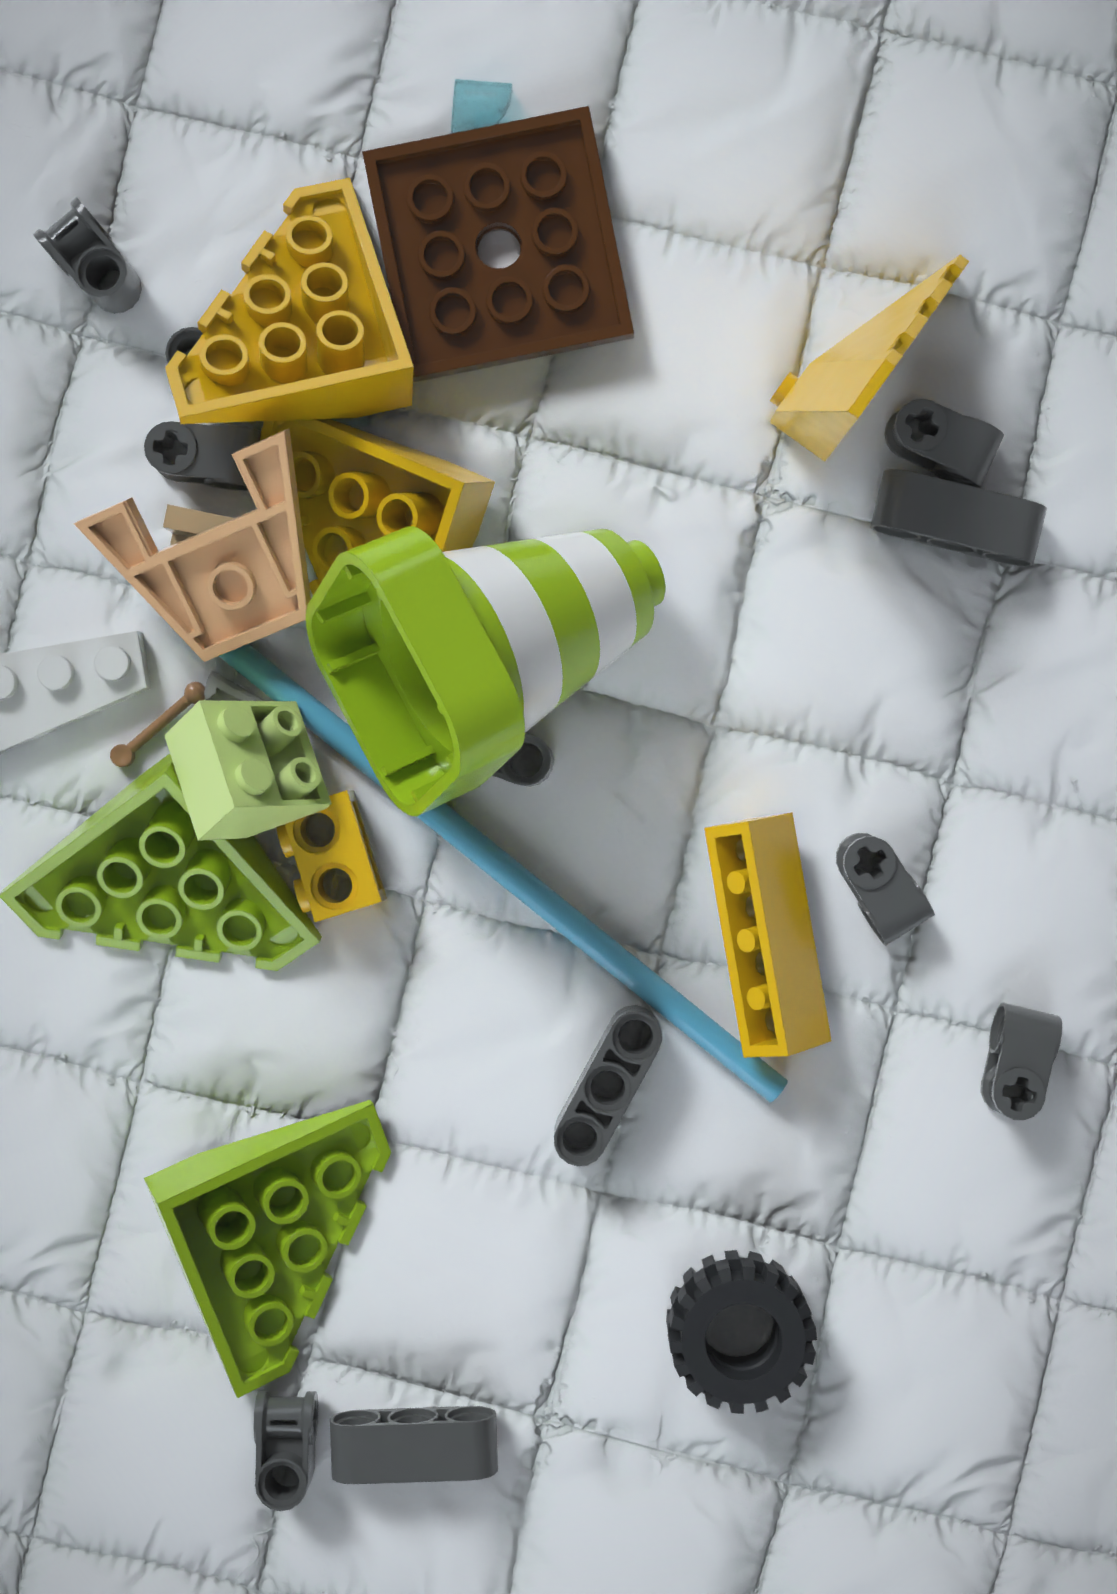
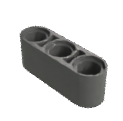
(958, 517)
(601, 1112)
(413, 1445)

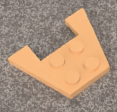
(230, 579)

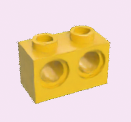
(347, 851)

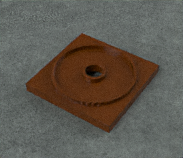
(516, 177)

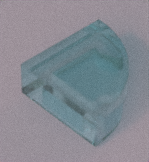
(479, 104)

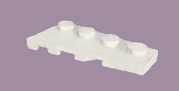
(66, 682)

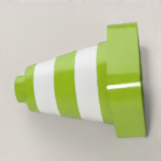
(470, 646)

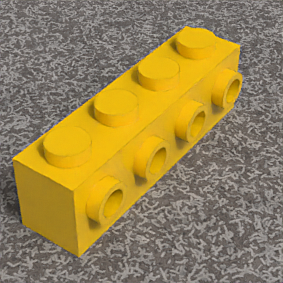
(768, 936)

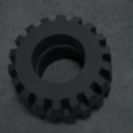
(747, 1377)

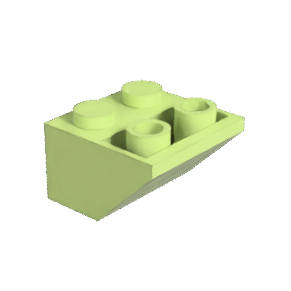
(245, 767)

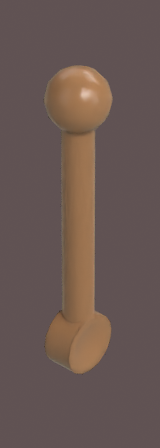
(124, 755)

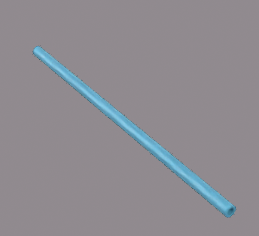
(523, 885)

